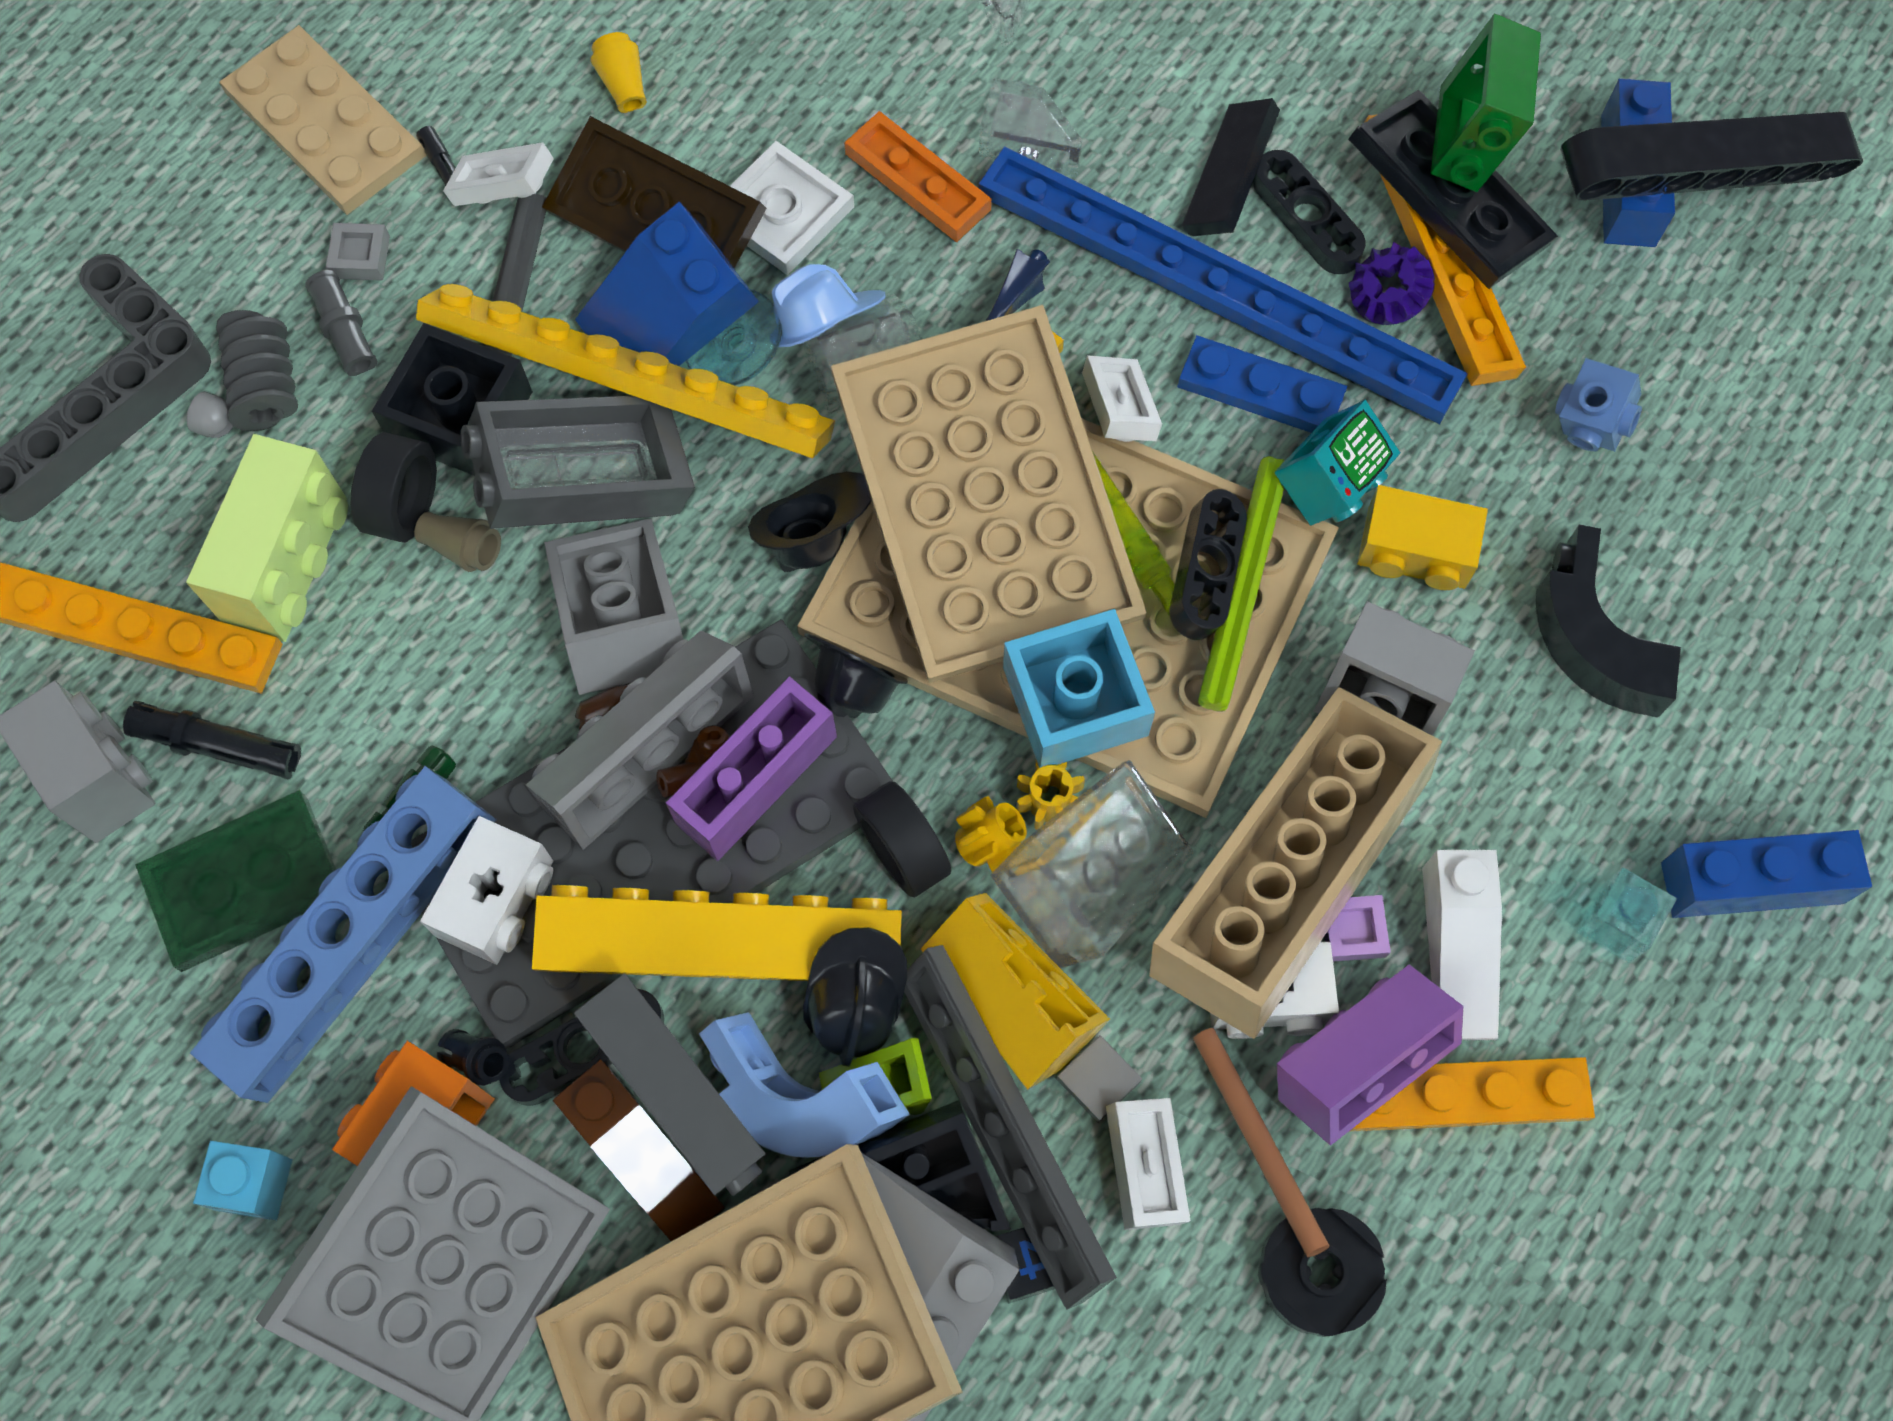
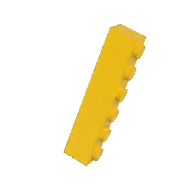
(693, 935)

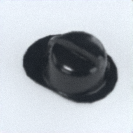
(812, 522)
(851, 683)
(855, 992)

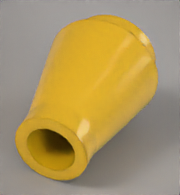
(619, 68)

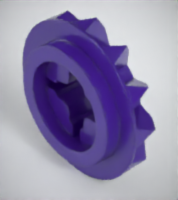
(1395, 304)

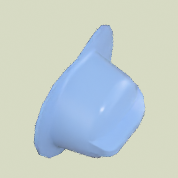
(815, 301)

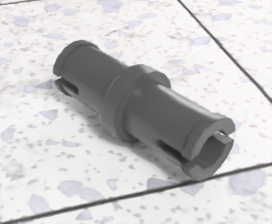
(340, 322)

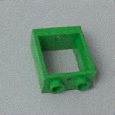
(1487, 107)

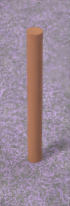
(1261, 1143)

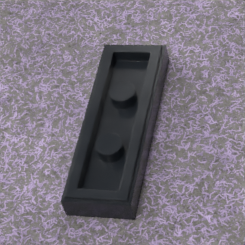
(1231, 168)

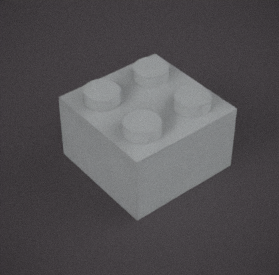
(1400, 668)
(76, 761)

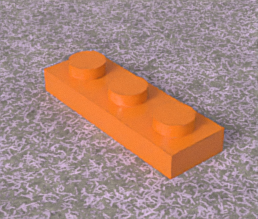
(918, 176)

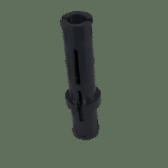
(190, 733)

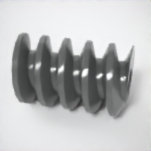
(256, 369)

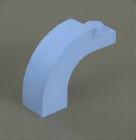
(784, 1112)

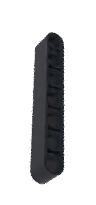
(1709, 155)

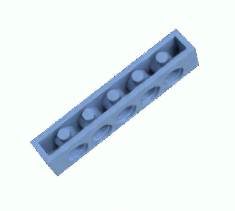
(338, 970)

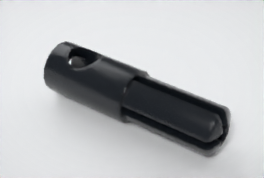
(436, 152)

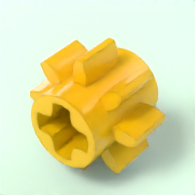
(1040, 783)
(989, 833)

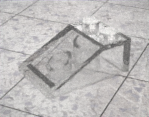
(1093, 867)

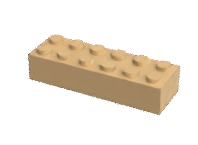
(1294, 862)

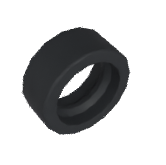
(393, 486)
(902, 839)

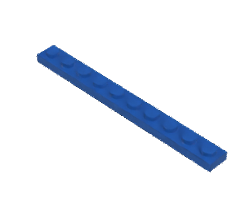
(1224, 285)

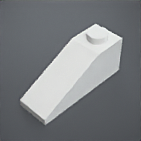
(1466, 934)

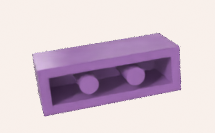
(752, 768)
(1369, 1053)

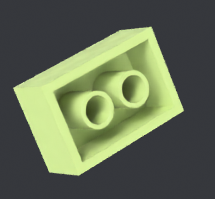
(269, 538)

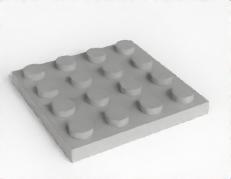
(434, 1262)

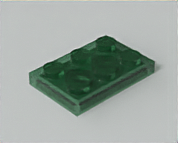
(236, 880)

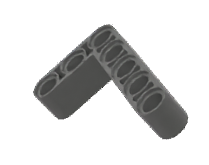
(107, 394)

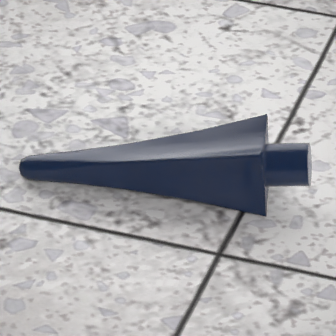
(1021, 283)

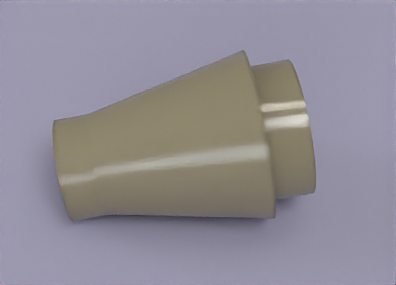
(460, 539)

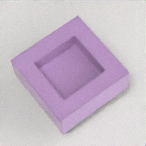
(1360, 930)

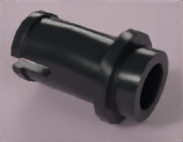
(480, 1059)

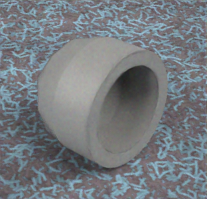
(208, 414)

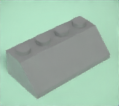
(645, 732)

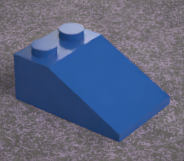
(668, 291)

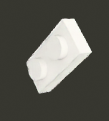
(499, 174)
(1121, 399)
(1147, 1163)

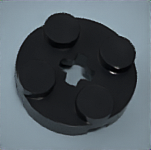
(1324, 1309)

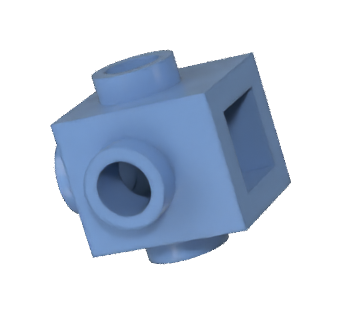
(1599, 406)

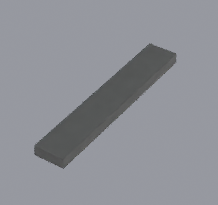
(1007, 1129)

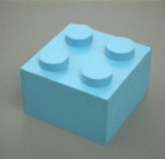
(1078, 688)

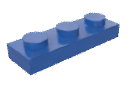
(1260, 385)

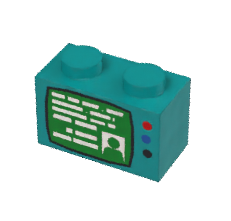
(1338, 464)

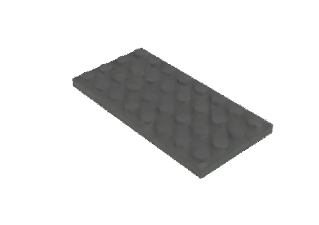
(654, 854)

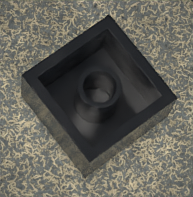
(439, 388)

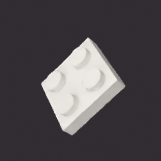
(799, 205)

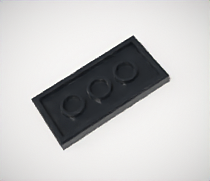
(1486, 228)

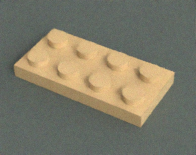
(323, 119)

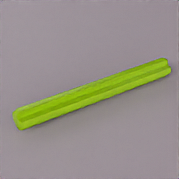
(1231, 636)

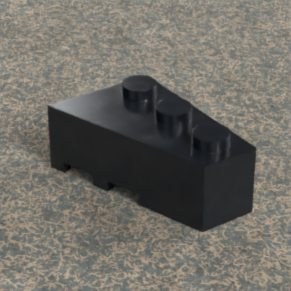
(942, 1160)

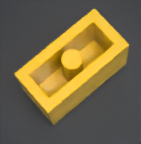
(1422, 538)

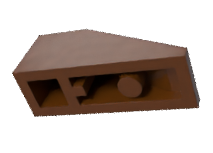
(637, 1152)

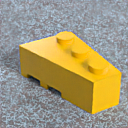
(1019, 991)

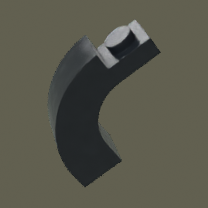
(1589, 646)

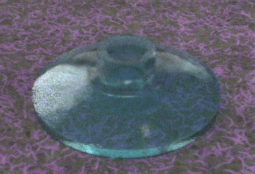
(759, 336)

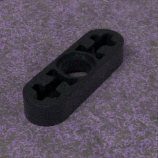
(1307, 190)
(1193, 580)
(548, 1080)

